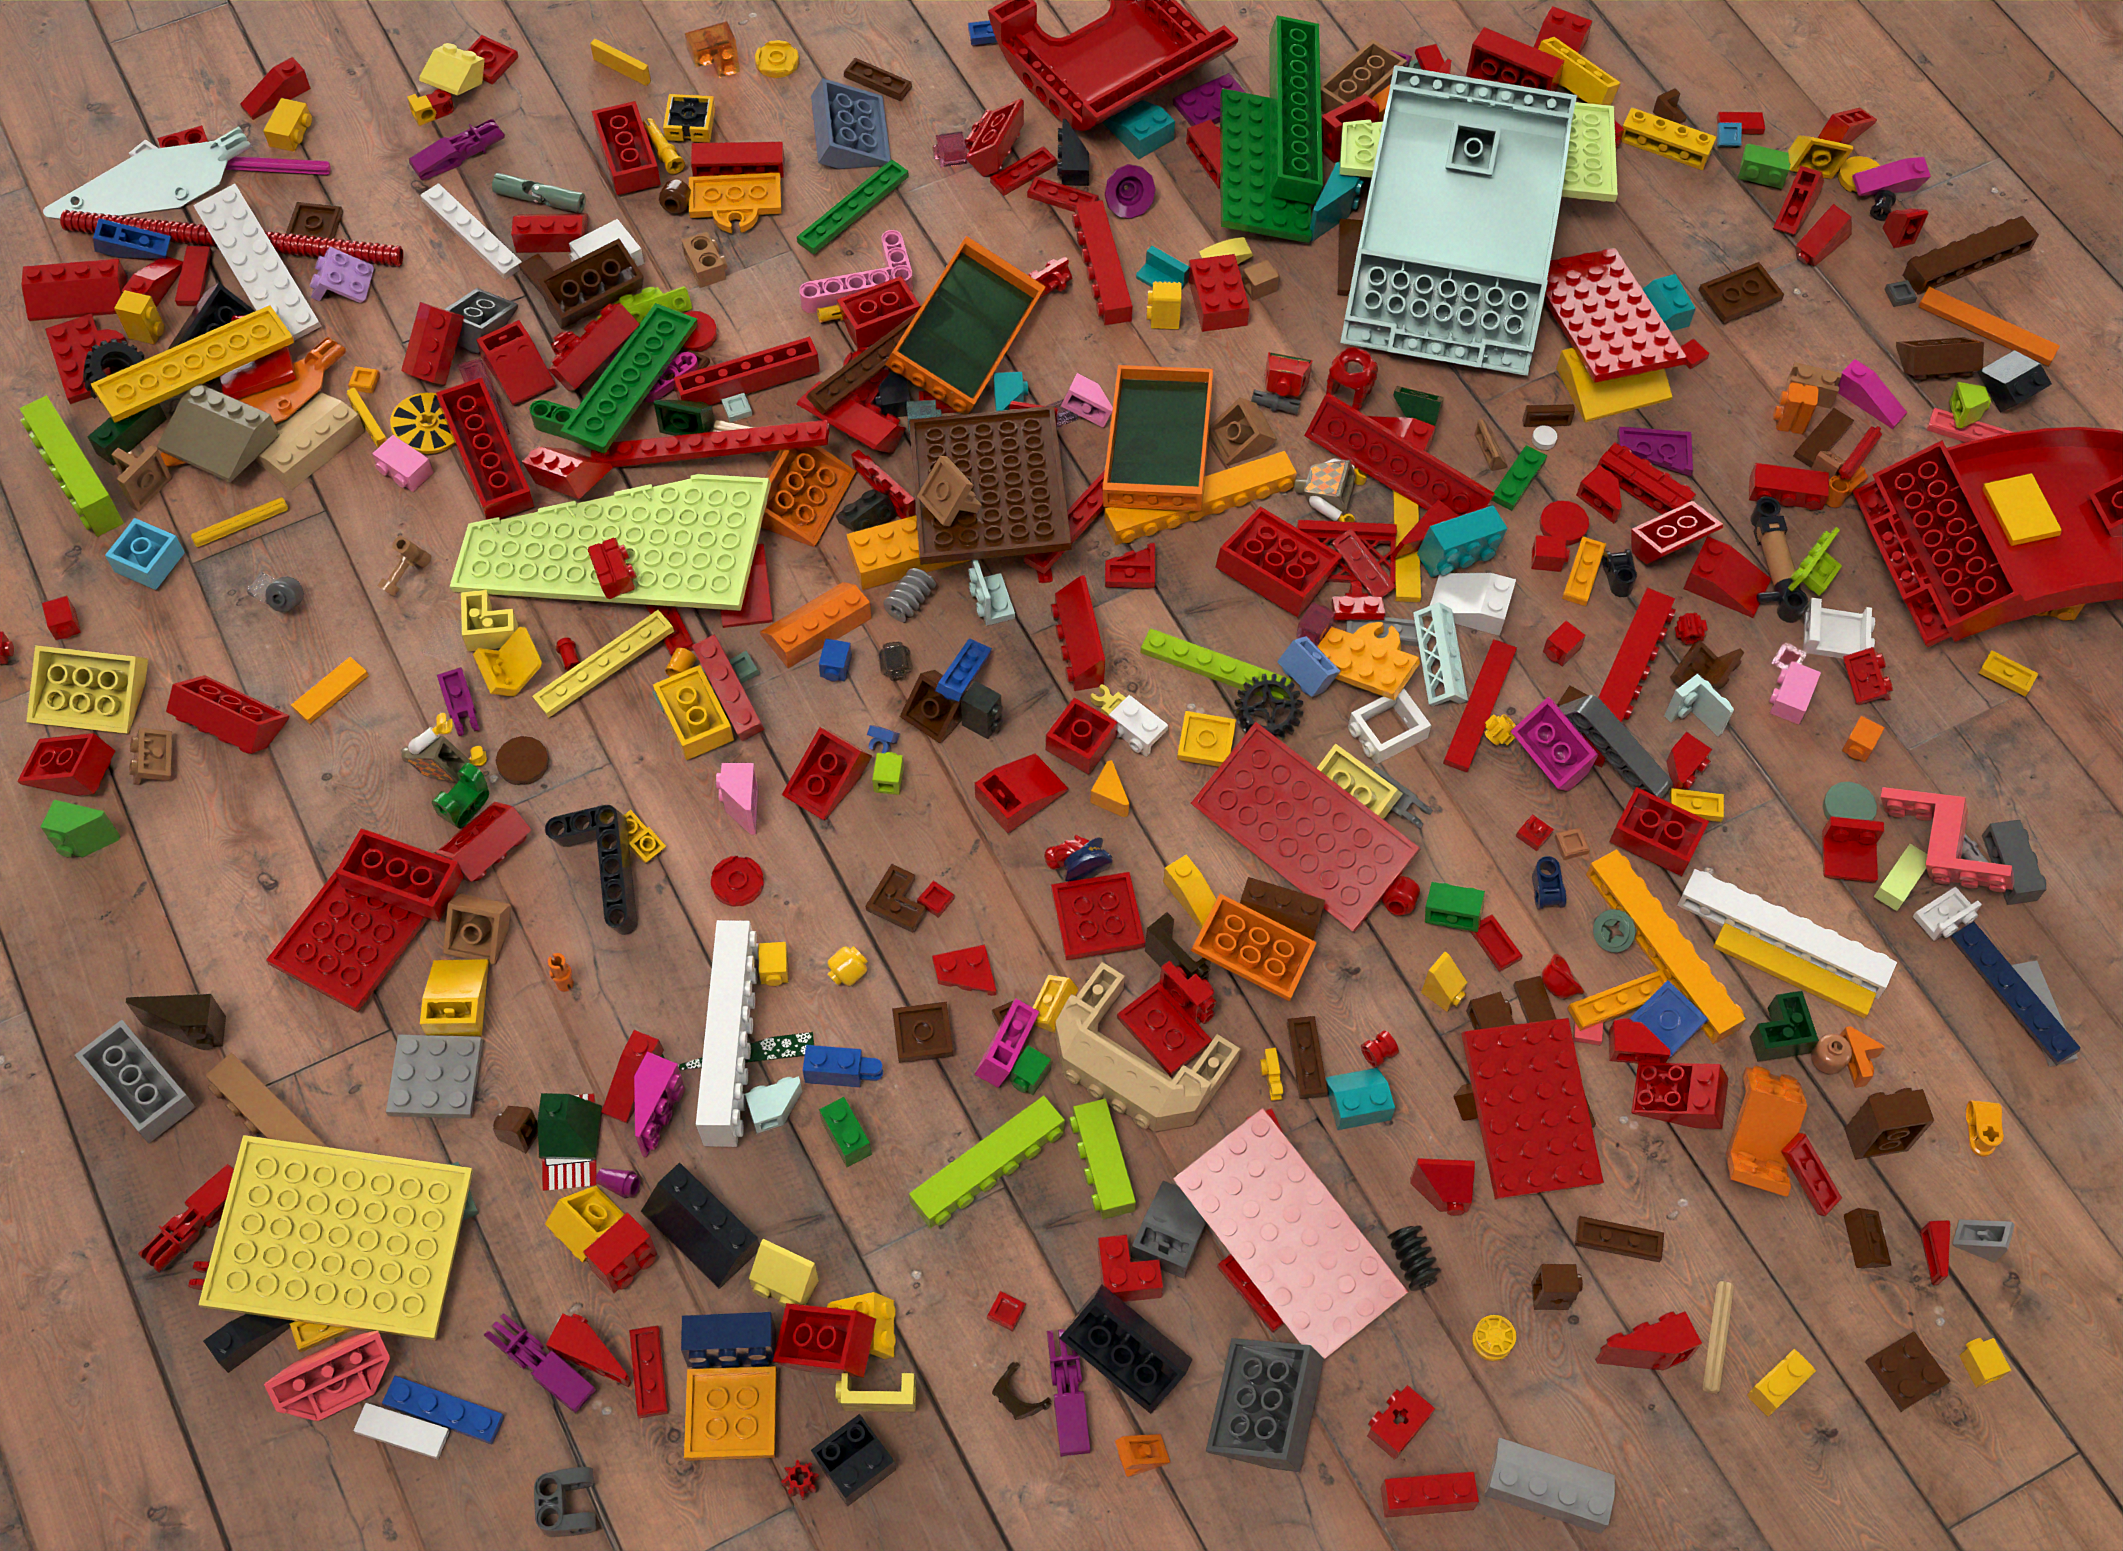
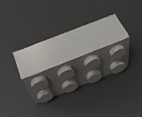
(135, 1081)

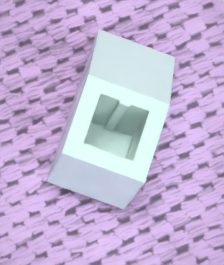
(773, 1103)

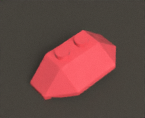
(330, 1378)

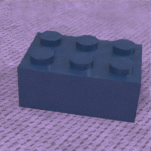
(728, 1340)

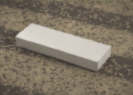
(401, 1431)

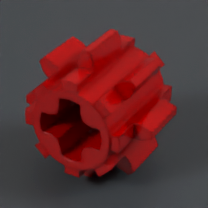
(562, 341)
(1691, 628)
(791, 1479)

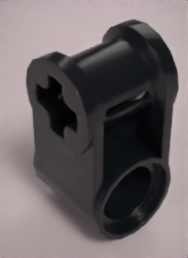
(1620, 572)

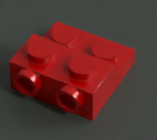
(1192, 994)

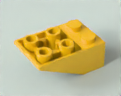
(455, 998)

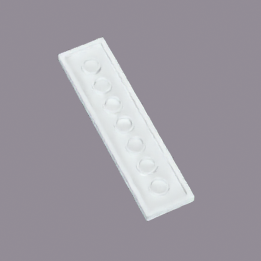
(255, 260)

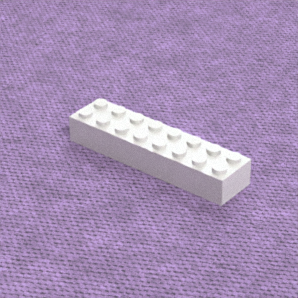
(726, 1034)

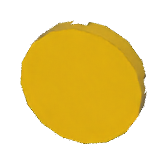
(776, 59)
(1851, 166)

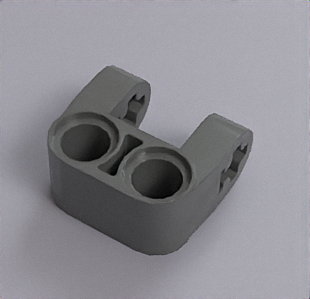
(556, 1503)

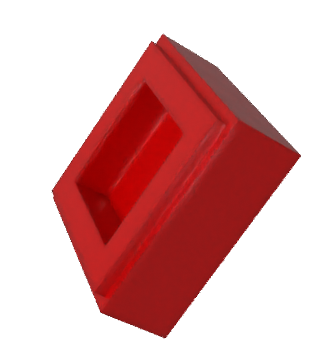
(1695, 353)
(936, 898)
(1006, 1311)

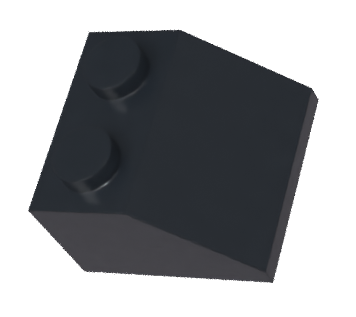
(2013, 379)

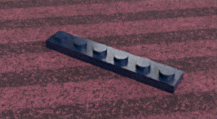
(2015, 993)

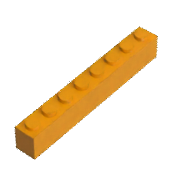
(1221, 492)
(1665, 945)

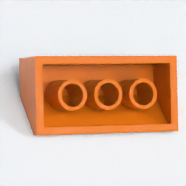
(822, 618)

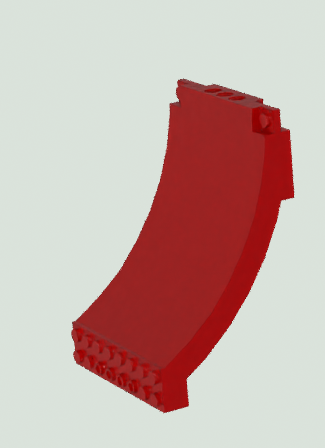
(1953, 552)

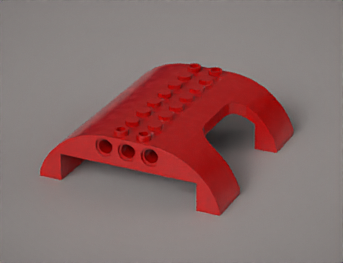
(1110, 60)

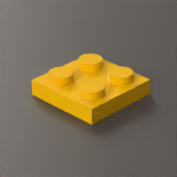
(1206, 738)

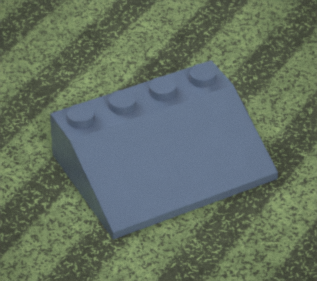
(849, 126)

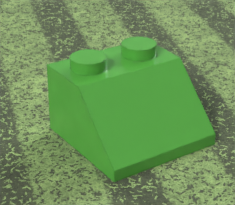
(78, 829)

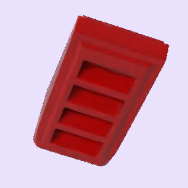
(1936, 1245)

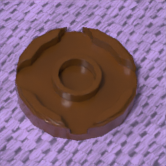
(522, 760)

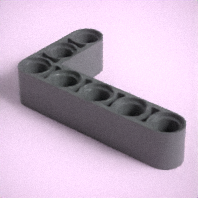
(1617, 745)

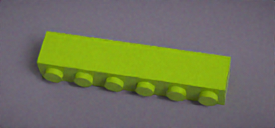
(987, 1162)

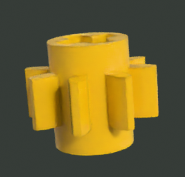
(1500, 729)

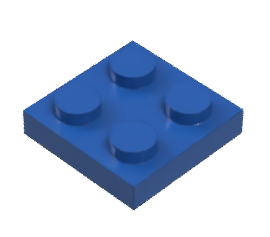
(1670, 1017)

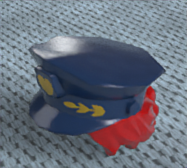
(1079, 857)

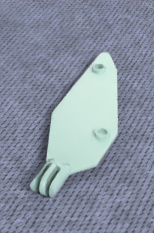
(155, 179)

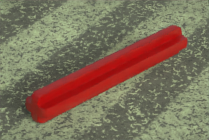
(1860, 453)

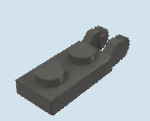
(1405, 801)

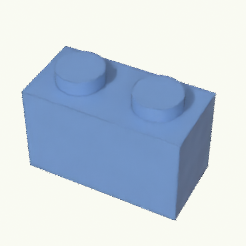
(1308, 666)

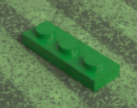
(1519, 477)

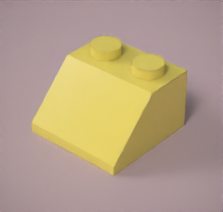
(453, 69)
(782, 1275)

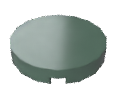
(1849, 801)

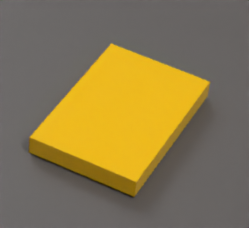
(2021, 509)

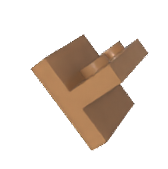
(141, 476)
(948, 492)

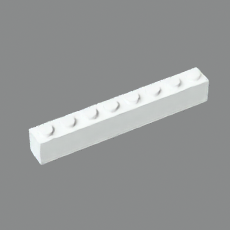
(1797, 935)

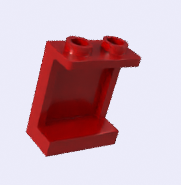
(1332, 122)

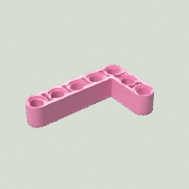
(826, 291)

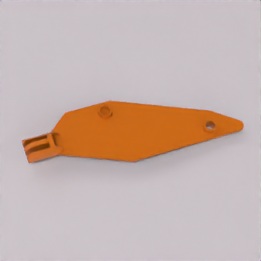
(290, 396)

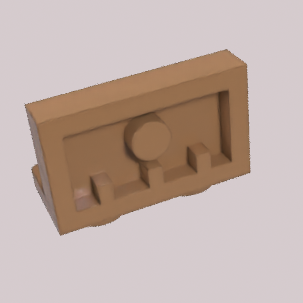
(151, 755)

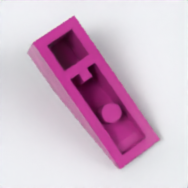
(1895, 176)
(1869, 393)
(1007, 1043)

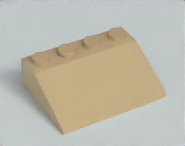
(310, 439)

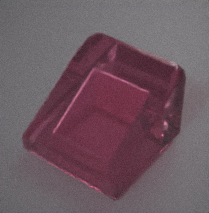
(1787, 654)

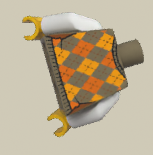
(1330, 487)
(437, 756)

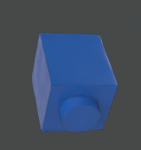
(835, 660)

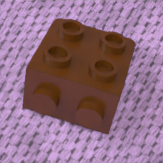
(1707, 665)

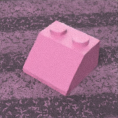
(739, 793)

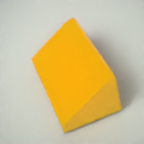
(1052, 1000)

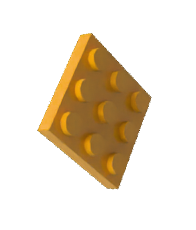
(730, 1413)

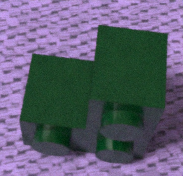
(1789, 1032)

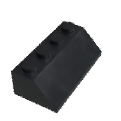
(211, 312)
(700, 1226)
(1126, 1349)

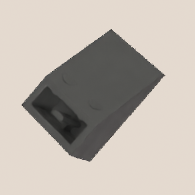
(1169, 1231)

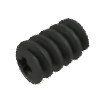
(1414, 1257)

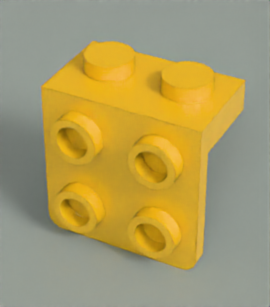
(511, 666)
(879, 1308)

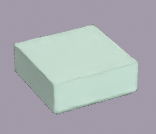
(736, 407)

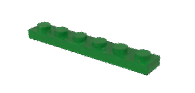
(852, 206)

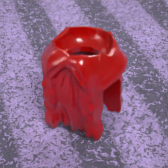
(1361, 382)

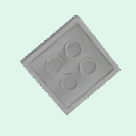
(434, 1076)

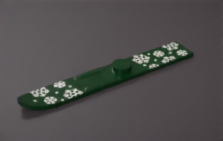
(769, 1049)

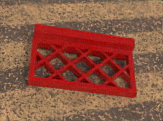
(1367, 532)

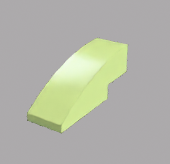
(1902, 877)

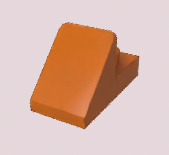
(1863, 1050)
(1141, 1453)

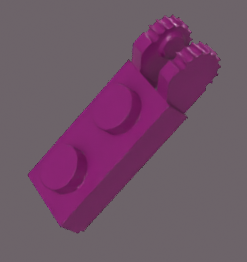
(458, 698)

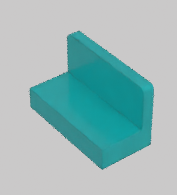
(1162, 268)

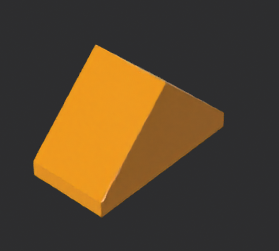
(1109, 792)

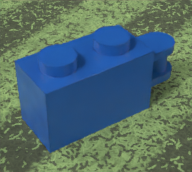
(839, 1066)

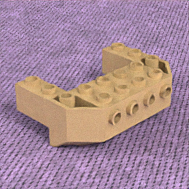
(1124, 1078)

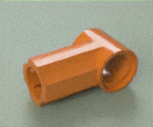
(1841, 489)

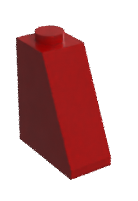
(1824, 236)

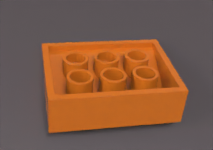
(804, 492)
(1254, 947)

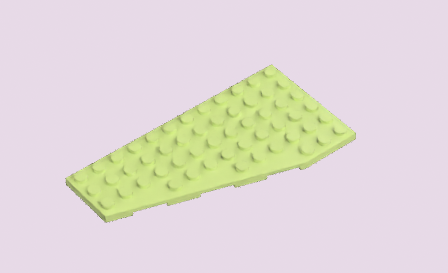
(1589, 163)
(684, 539)

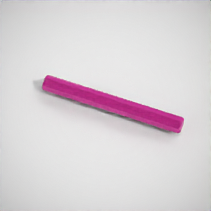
(279, 165)

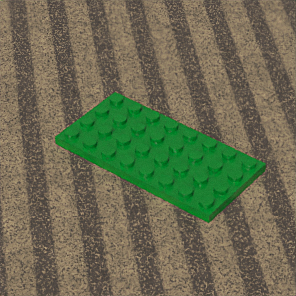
(1246, 172)

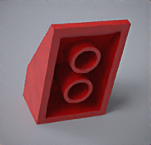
(1411, 429)
(1726, 578)
(756, 601)
(68, 764)
(826, 773)

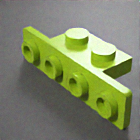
(641, 303)
(1818, 567)

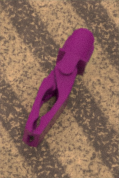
(451, 151)
(550, 1373)
(1070, 1406)

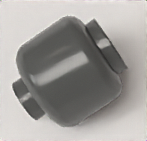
(284, 594)

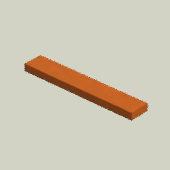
(1989, 326)

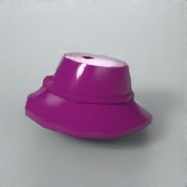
(1136, 197)

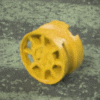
(1493, 1338)

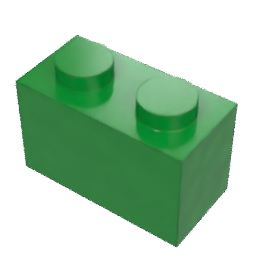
(1454, 906)
(845, 1132)

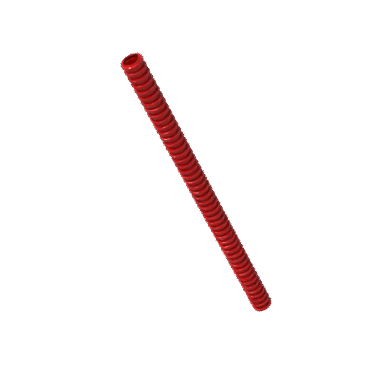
(200, 235)

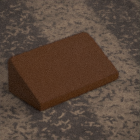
(1867, 1238)

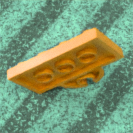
(735, 197)
(1368, 660)

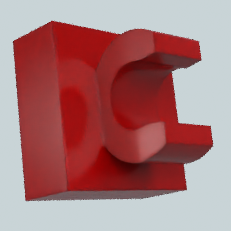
(1534, 832)

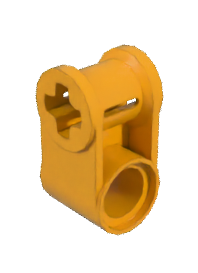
(1984, 1126)

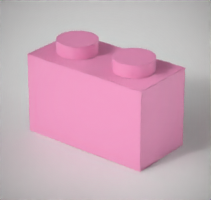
(402, 463)
(1794, 693)

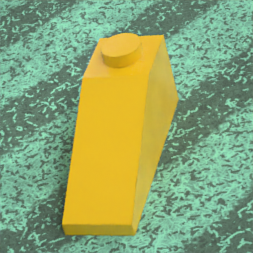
(1190, 889)

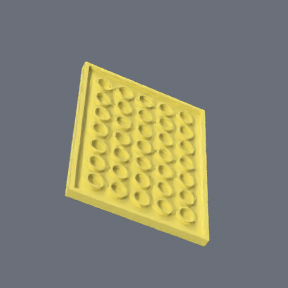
(337, 1238)

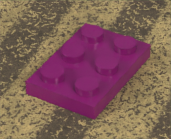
(1204, 101)

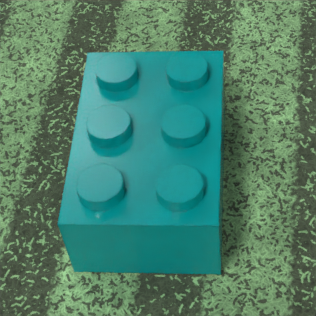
(1462, 541)

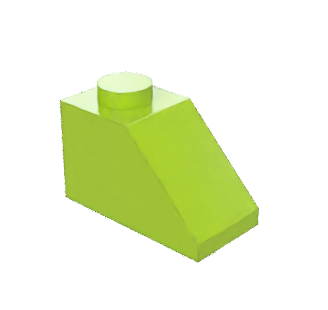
(1968, 403)

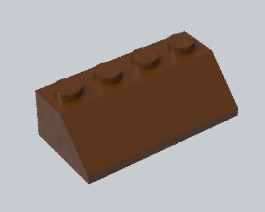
(590, 283)

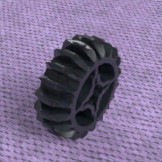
(1277, 705)

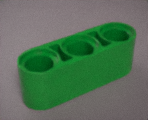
(549, 416)

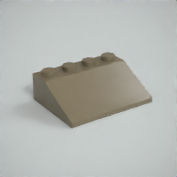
(217, 432)

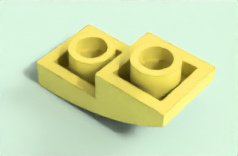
(1232, 246)

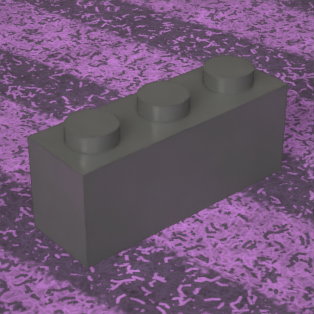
(2009, 845)

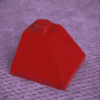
(1445, 1183)

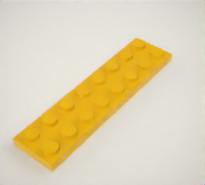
(192, 363)

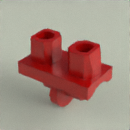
(1053, 276)

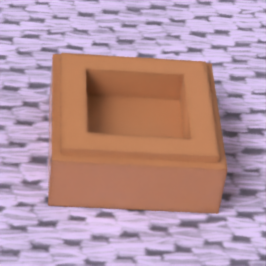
(1572, 843)

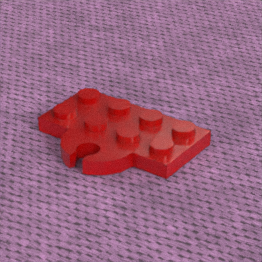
(70, 346)

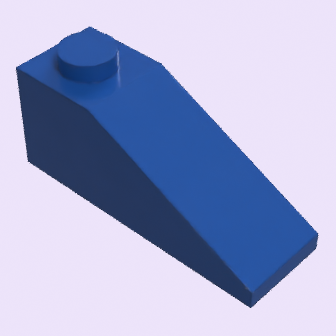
(129, 241)

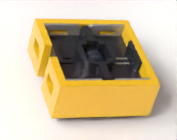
(689, 118)

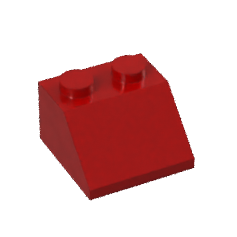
(1566, 27)

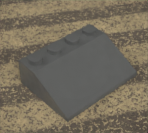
(1266, 1403)

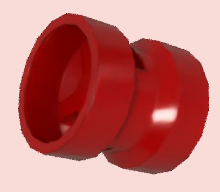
(1379, 1049)

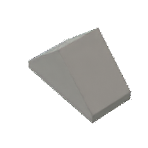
(1984, 1238)

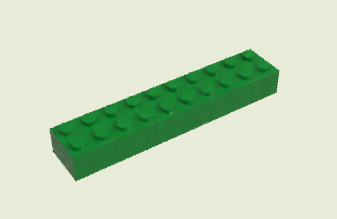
(1295, 110)

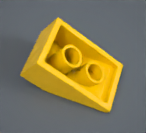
(693, 712)

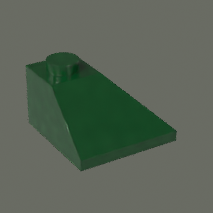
(1418, 404)
(683, 417)
(568, 1127)

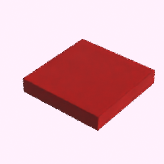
(496, 57)

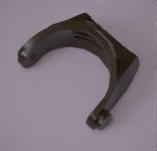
(1012, 1403)

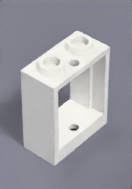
(1409, 713)

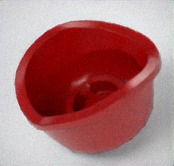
(1559, 978)

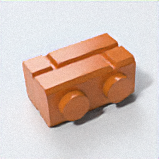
(1796, 408)

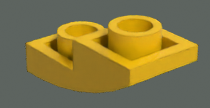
(642, 840)

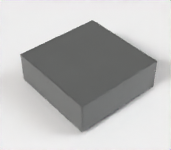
(1900, 293)

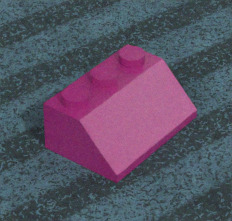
(1555, 745)

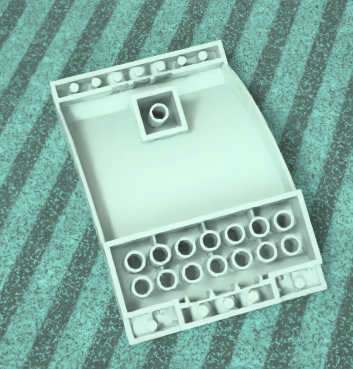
(1460, 220)

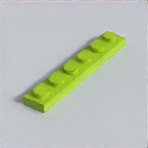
(1205, 661)

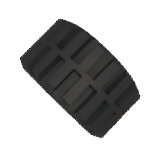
(106, 356)

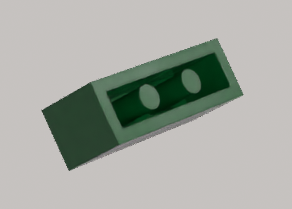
(125, 433)

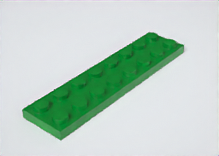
(629, 378)

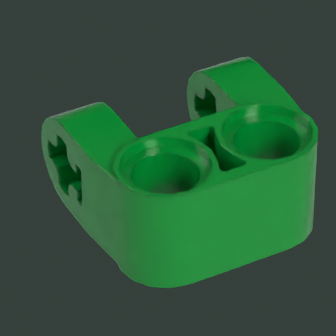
(464, 798)

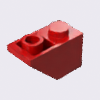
(1686, 759)

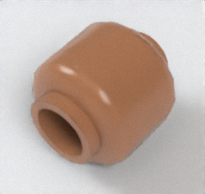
(1831, 1054)

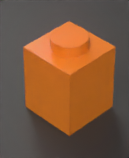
(1863, 739)

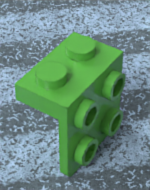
(1764, 166)

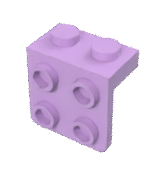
(341, 275)

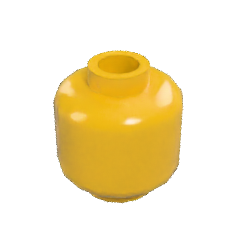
(847, 966)

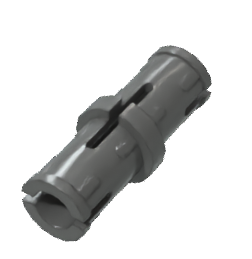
(1275, 402)

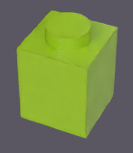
(888, 773)

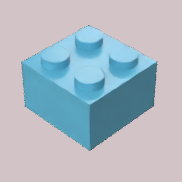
(145, 553)

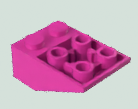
(656, 1090)

